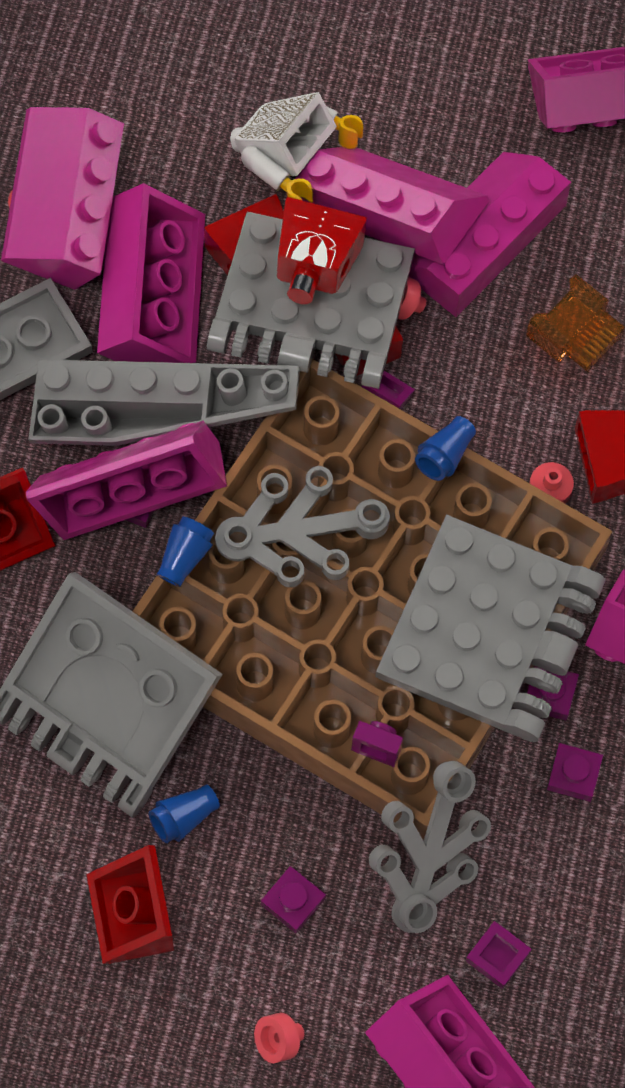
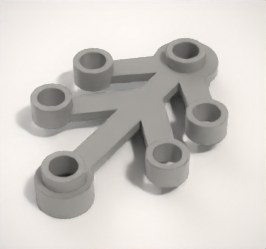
(295, 529)
(432, 852)

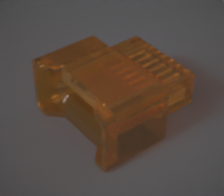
(576, 326)

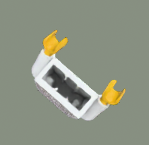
(287, 135)

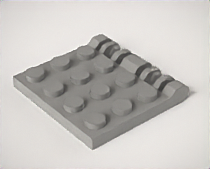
(350, 322)
(482, 624)
(109, 689)

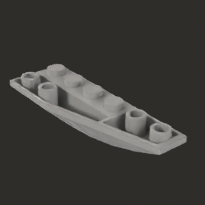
(138, 400)

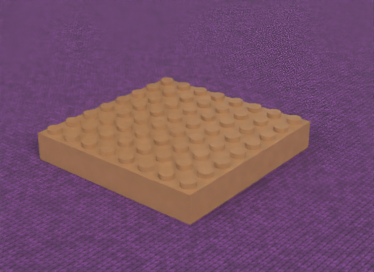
(308, 654)

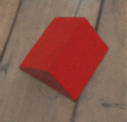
(21, 525)
(130, 907)

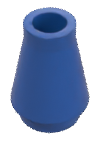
(443, 451)
(185, 549)
(182, 813)

